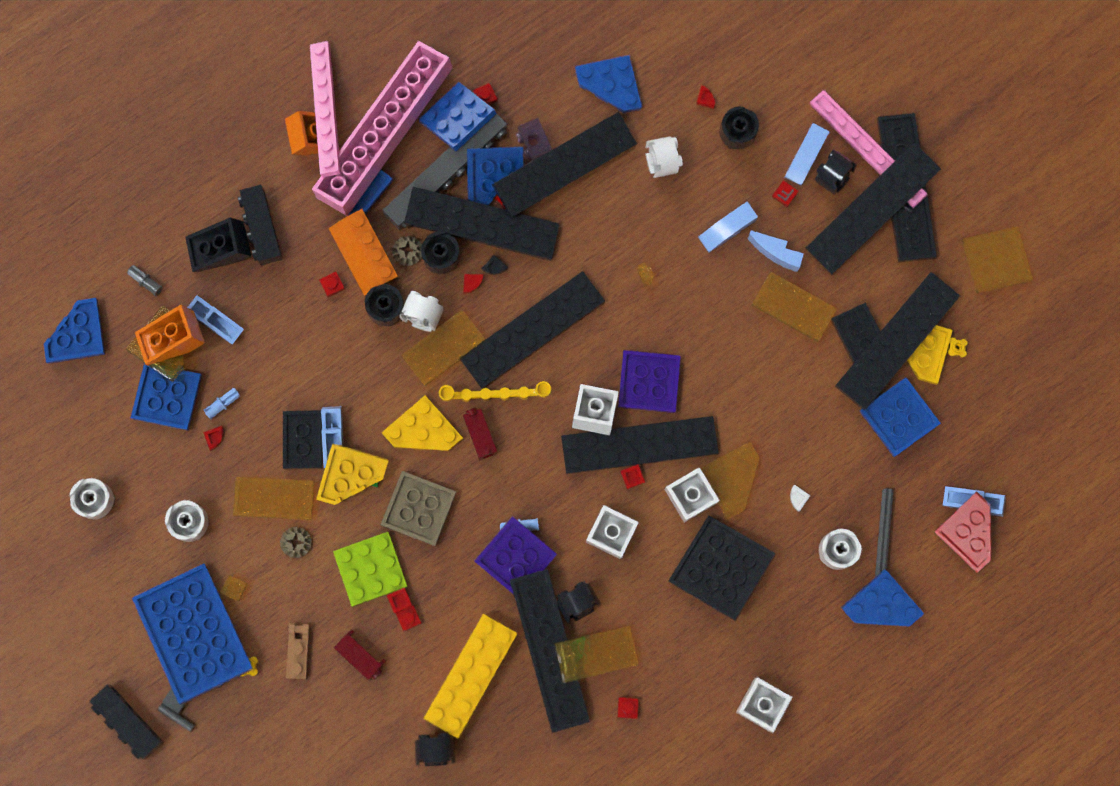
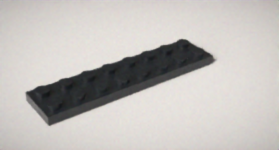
(564, 164)
(873, 208)
(481, 223)
(910, 225)
(532, 330)
(897, 341)
(640, 445)
(542, 630)

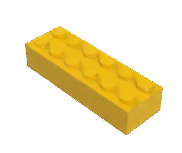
(470, 676)

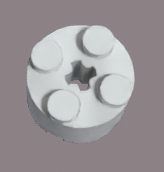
(663, 156)
(422, 311)
(102, 497)
(186, 510)
(849, 543)

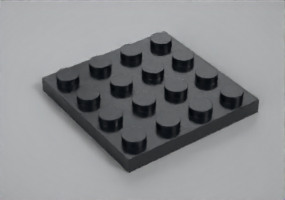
(722, 568)

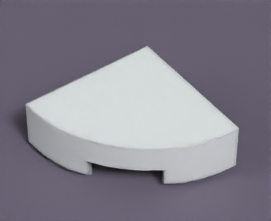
(798, 497)

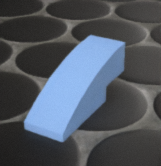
(806, 154)
(728, 227)
(776, 250)
(215, 320)
(331, 429)
(957, 496)

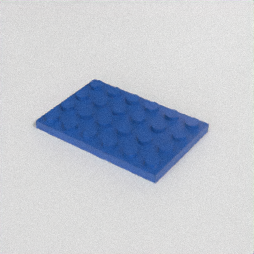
(192, 634)

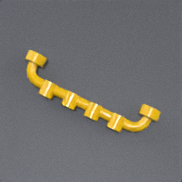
(542, 390)

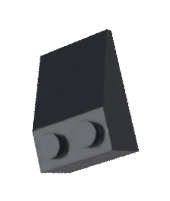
(218, 245)

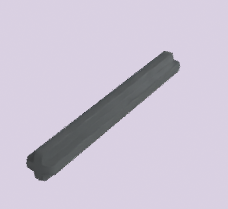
(884, 530)

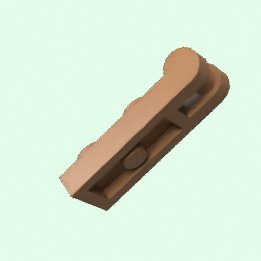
(297, 652)

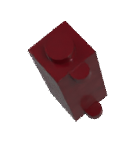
(479, 433)
(359, 657)

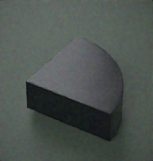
(494, 266)

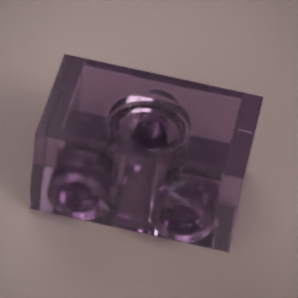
(529, 131)

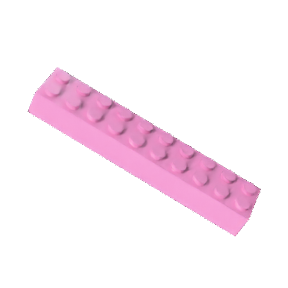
(384, 127)

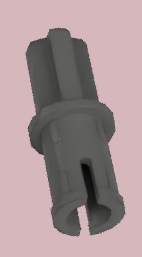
(144, 280)

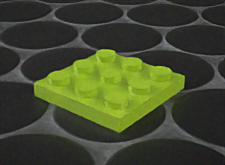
(370, 569)

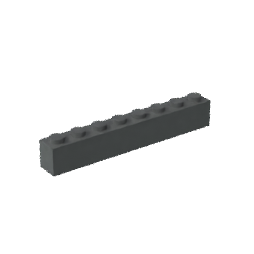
(445, 169)

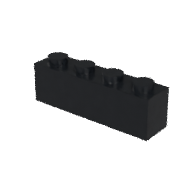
(260, 224)
(126, 722)

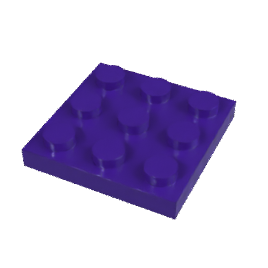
(649, 381)
(514, 554)

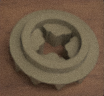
(413, 257)
(301, 549)

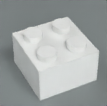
(595, 409)
(691, 495)
(612, 532)
(764, 704)

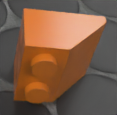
(302, 133)

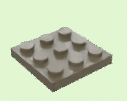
(418, 508)

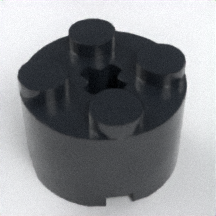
(744, 119)
(835, 172)
(440, 263)
(380, 295)
(578, 602)
(435, 750)

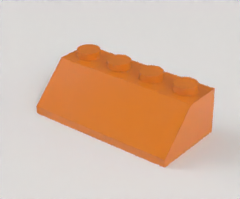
(363, 251)

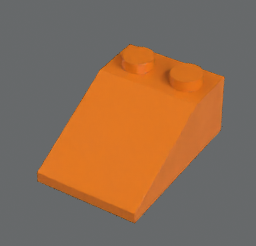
(170, 336)

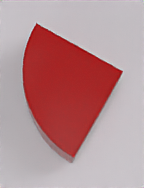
(705, 98)
(472, 282)
(214, 437)

